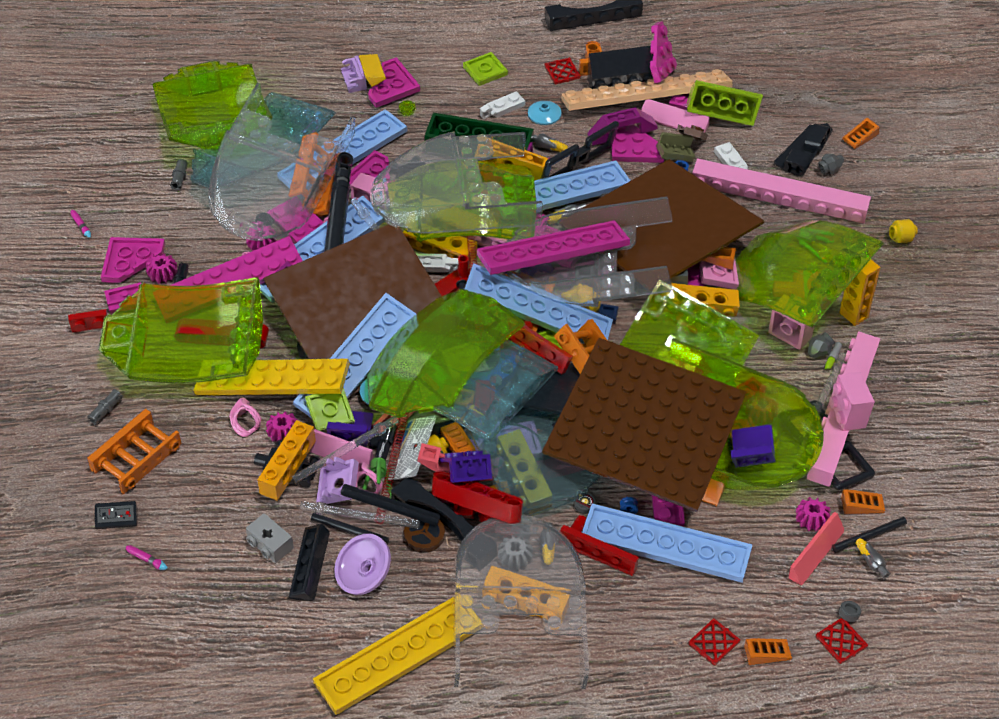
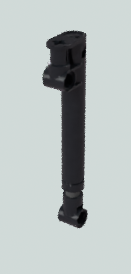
(339, 201)

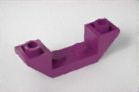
(624, 118)

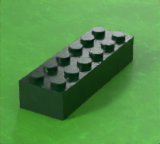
(443, 124)

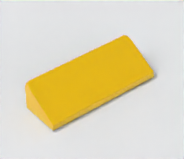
(372, 68)

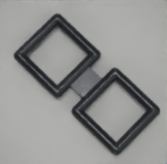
(582, 154)
(868, 470)

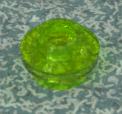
(407, 107)

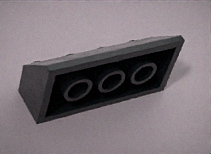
(619, 66)

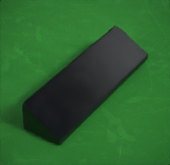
(309, 563)

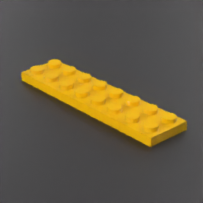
(283, 377)
(388, 658)

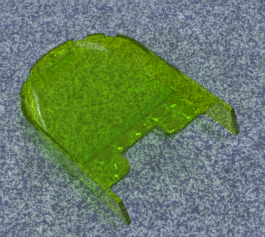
(768, 401)

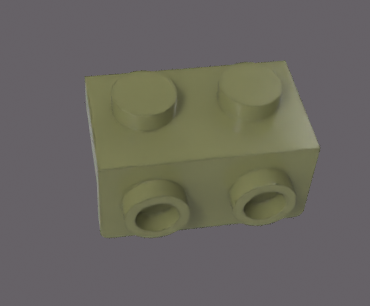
(675, 147)

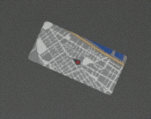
(416, 433)

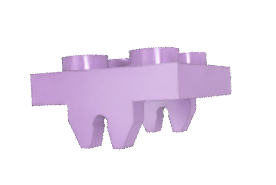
(331, 474)

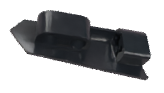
(802, 150)

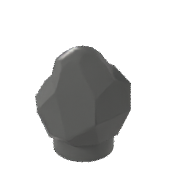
(830, 163)
(820, 345)

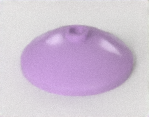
(356, 559)

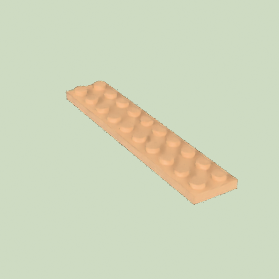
(640, 90)

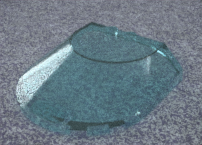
(528, 473)

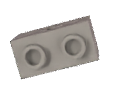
(269, 538)

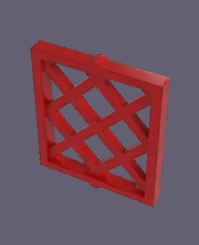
(565, 78)
(864, 645)
(725, 651)

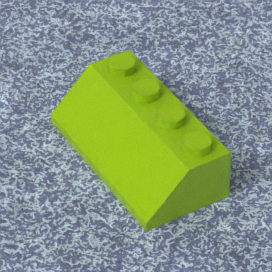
(724, 102)

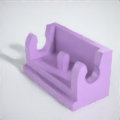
(354, 75)

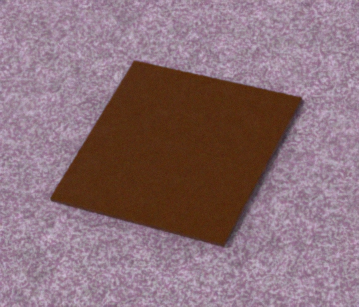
(699, 226)
(339, 287)
(645, 424)

